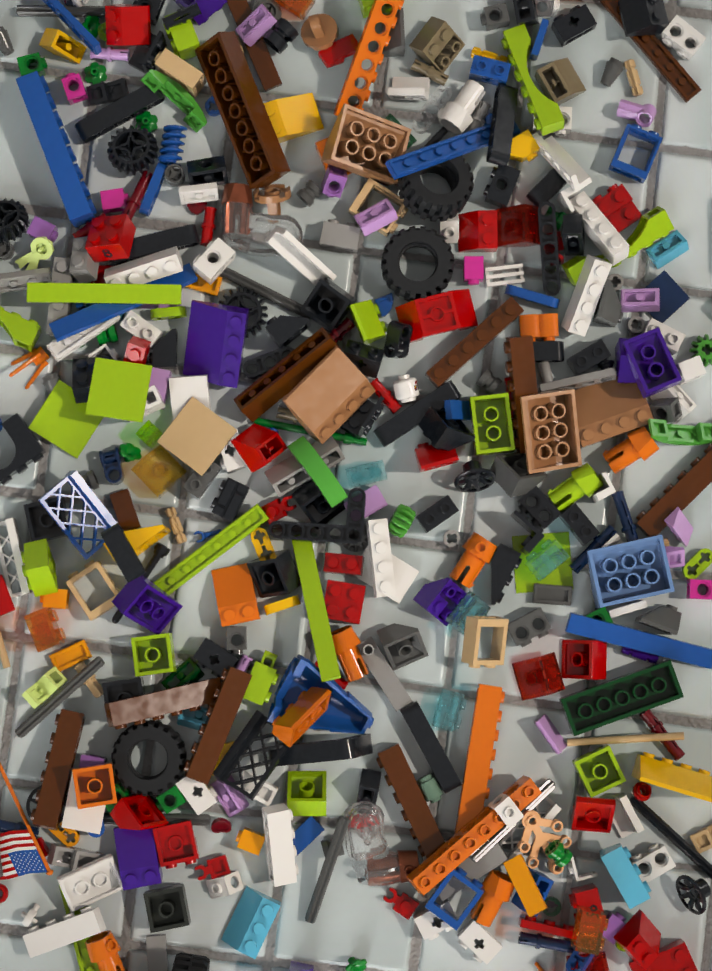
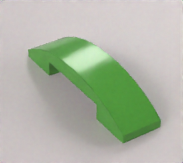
(178, 95)
(680, 434)
(318, 471)

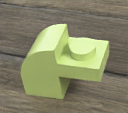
(44, 687)

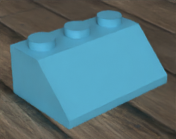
(625, 874)
(251, 922)

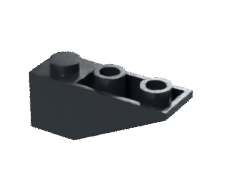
(502, 565)

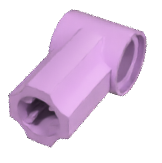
(635, 112)

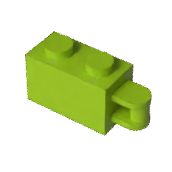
(262, 679)

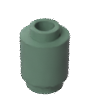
(430, 788)

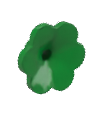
(92, 24)
(99, 76)
(151, 121)
(130, 452)
(356, 964)

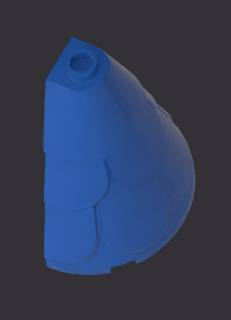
(344, 711)

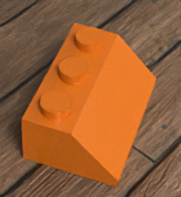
(301, 715)

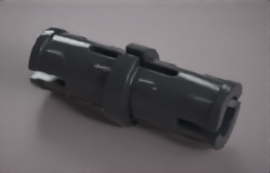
(169, 21)

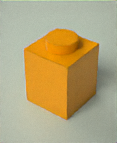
(56, 600)
(250, 840)

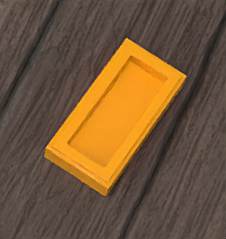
(71, 655)

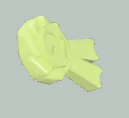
(40, 250)

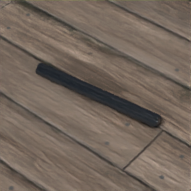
(672, 835)

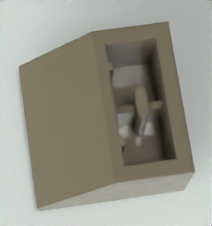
(437, 44)
(559, 81)

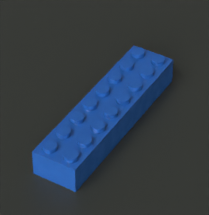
(55, 148)

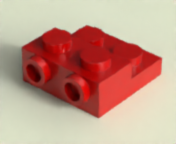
(618, 207)
(592, 814)
(176, 844)

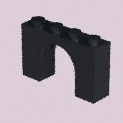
(27, 448)

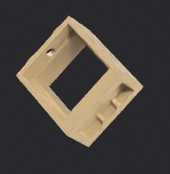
(179, 70)
(365, 192)
(103, 608)
(472, 638)

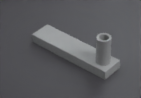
(18, 280)
(573, 382)
(384, 674)
(157, 952)

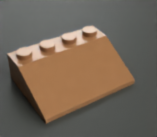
(364, 144)
(328, 395)
(609, 411)
(550, 430)

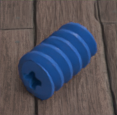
(171, 144)

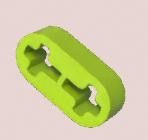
(168, 313)
(700, 566)

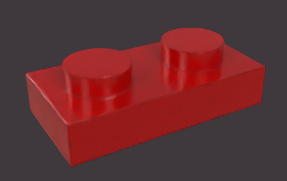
(343, 564)

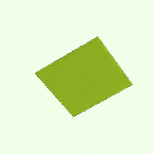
(118, 389)
(65, 421)
(560, 576)

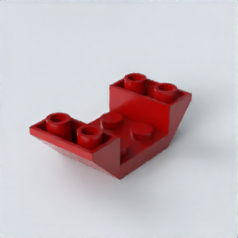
(438, 314)

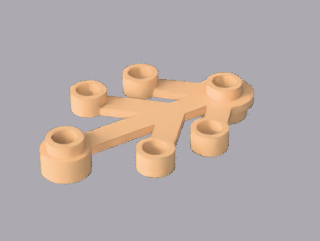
(541, 839)

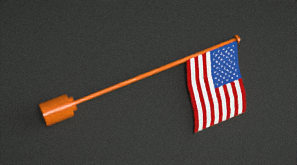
(20, 848)

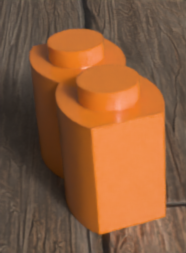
(539, 326)

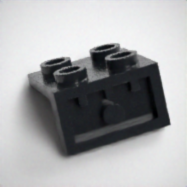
(144, 55)
(363, 418)
(535, 530)

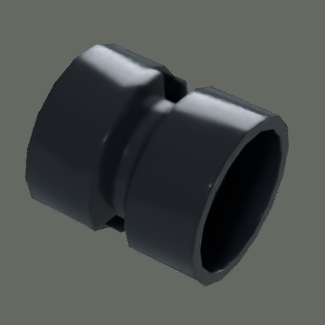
(281, 35)

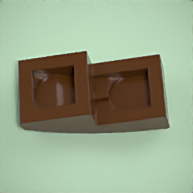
(125, 510)

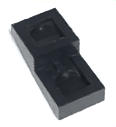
(107, 92)

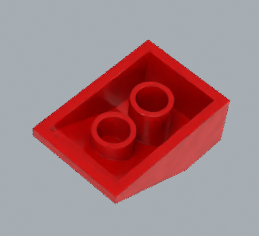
(671, 958)

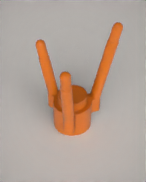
(37, 356)

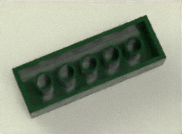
(621, 697)

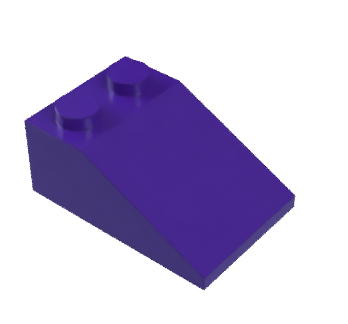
(651, 363)
(146, 604)
(137, 858)

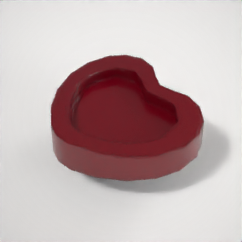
(197, 208)
(221, 825)

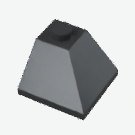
(397, 41)
(608, 307)
(662, 618)
(402, 644)

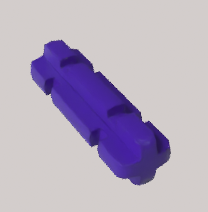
(640, 655)

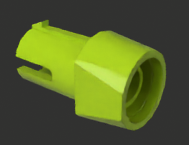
(580, 483)

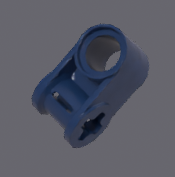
(111, 462)

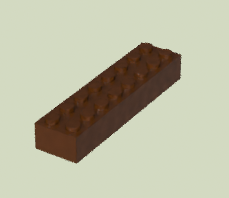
(242, 110)

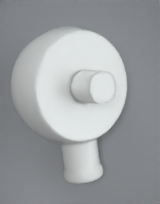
(30, 916)

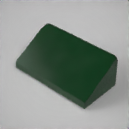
(186, 673)

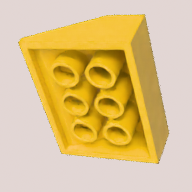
(144, 538)
(673, 777)

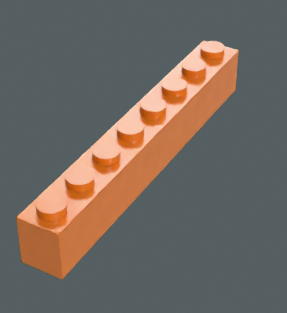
(480, 753)

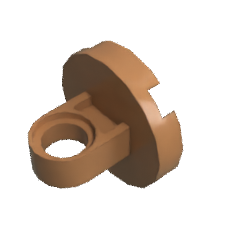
(319, 31)
(272, 196)

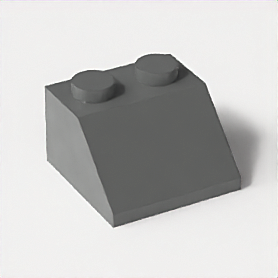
(513, 476)

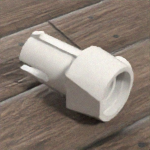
(457, 114)

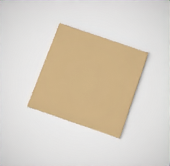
(197, 436)

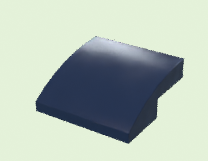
(671, 296)

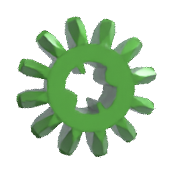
(699, 345)
(401, 520)

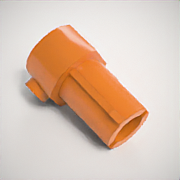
(631, 449)
(477, 553)
(348, 654)
(497, 889)
(104, 951)

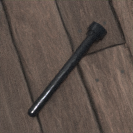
(159, 552)

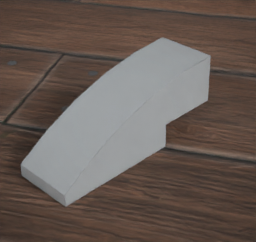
(70, 857)

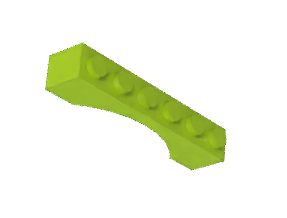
(546, 112)
(651, 226)
(22, 331)

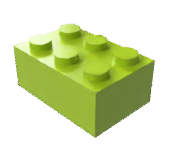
(491, 424)

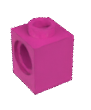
(77, 95)
(113, 200)
(473, 269)
(692, 585)

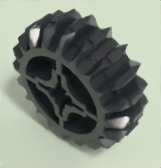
(124, 145)
(14, 220)
(259, 309)

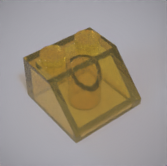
(159, 471)

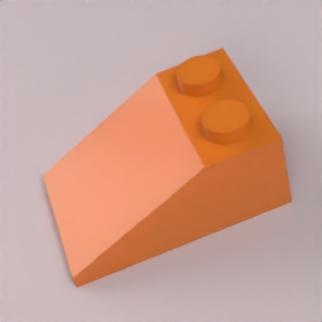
(235, 595)

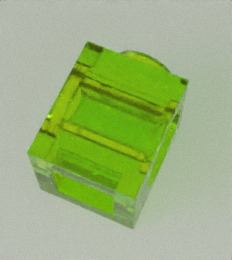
(149, 434)

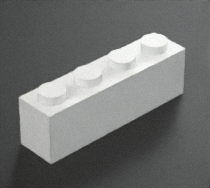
(600, 229)
(146, 268)
(586, 295)
(380, 558)
(279, 844)
(64, 932)

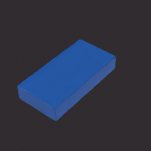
(539, 39)
(457, 410)
(306, 833)

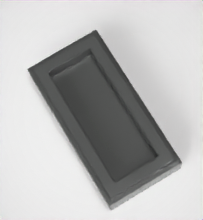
(552, 594)

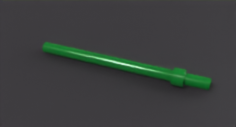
(346, 438)

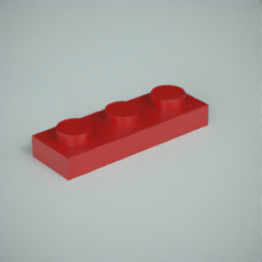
(547, 926)

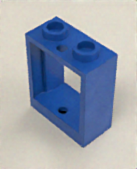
(628, 170)
(441, 912)

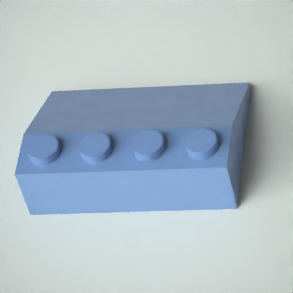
(629, 571)

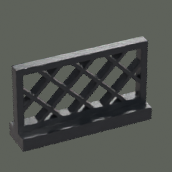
(239, 750)

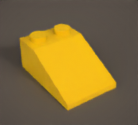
(294, 116)

